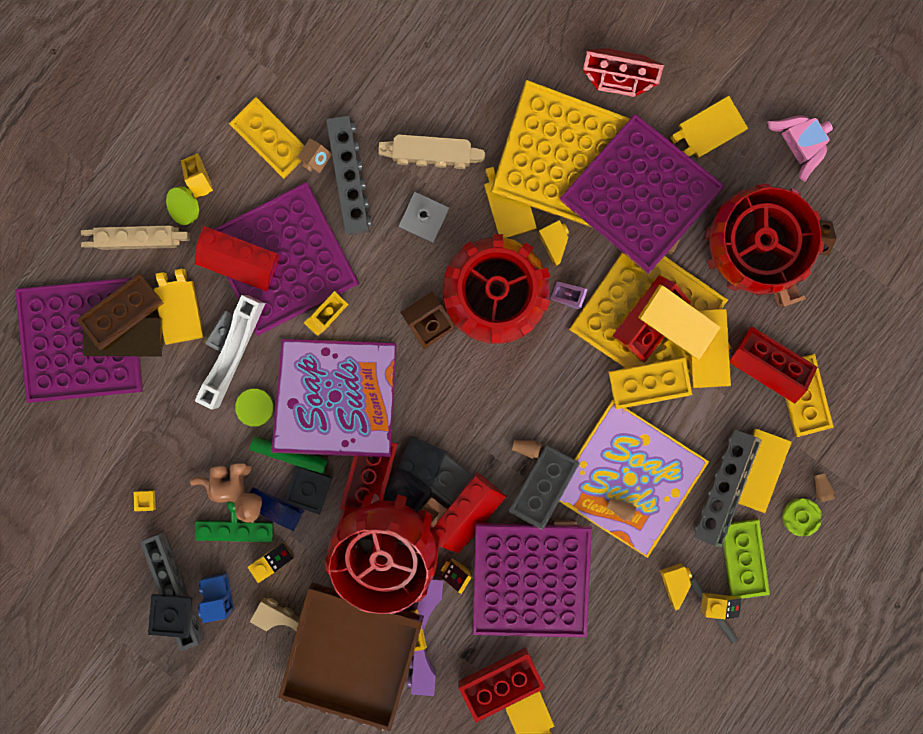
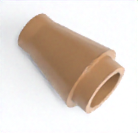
(529, 448)
(823, 488)
(622, 509)

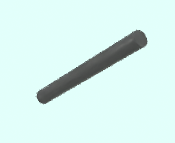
(721, 622)

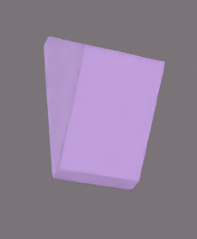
(569, 295)

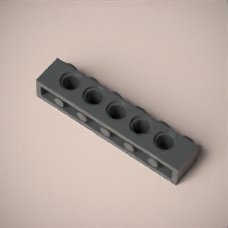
(336, 128)
(736, 485)
(169, 580)

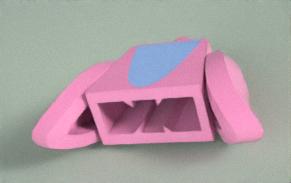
(805, 139)

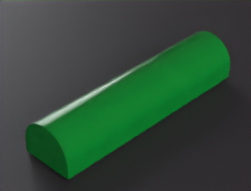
(306, 461)

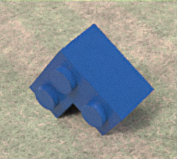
(217, 598)

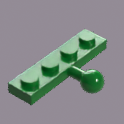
(234, 530)

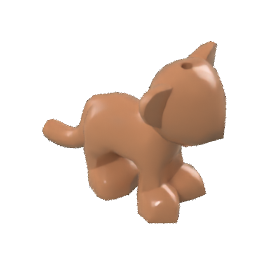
(246, 504)

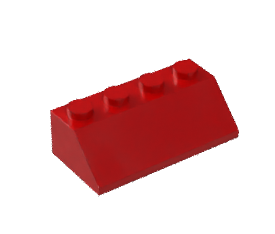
(236, 258)
(637, 335)
(773, 365)
(367, 477)
(470, 506)
(501, 684)

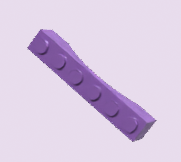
(424, 675)

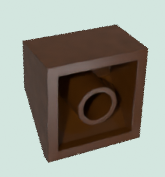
(428, 320)

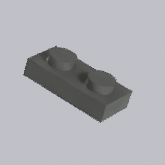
(219, 332)

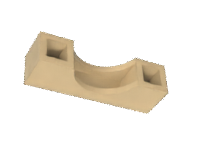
(271, 614)

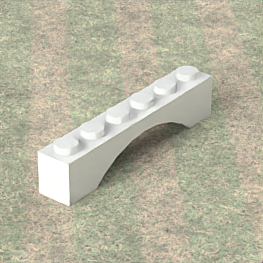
(241, 329)

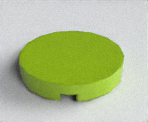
(182, 205)
(254, 407)
(802, 517)

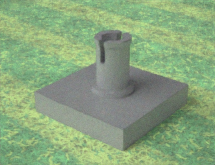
(424, 217)

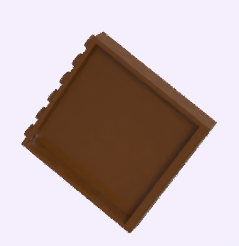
(349, 659)

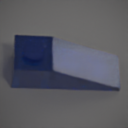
(279, 512)

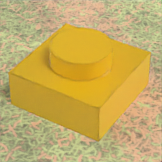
(144, 500)

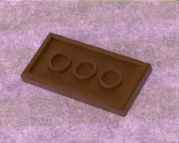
(120, 311)

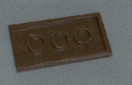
(139, 341)

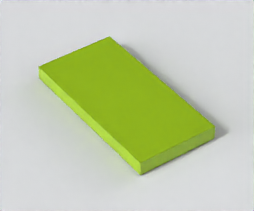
(745, 560)

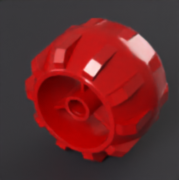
(800, 231)
(532, 273)
(391, 573)

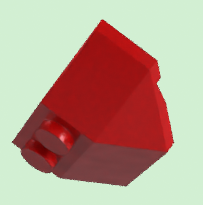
(621, 71)

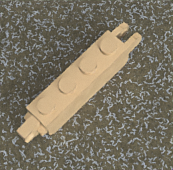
(431, 150)
(134, 237)

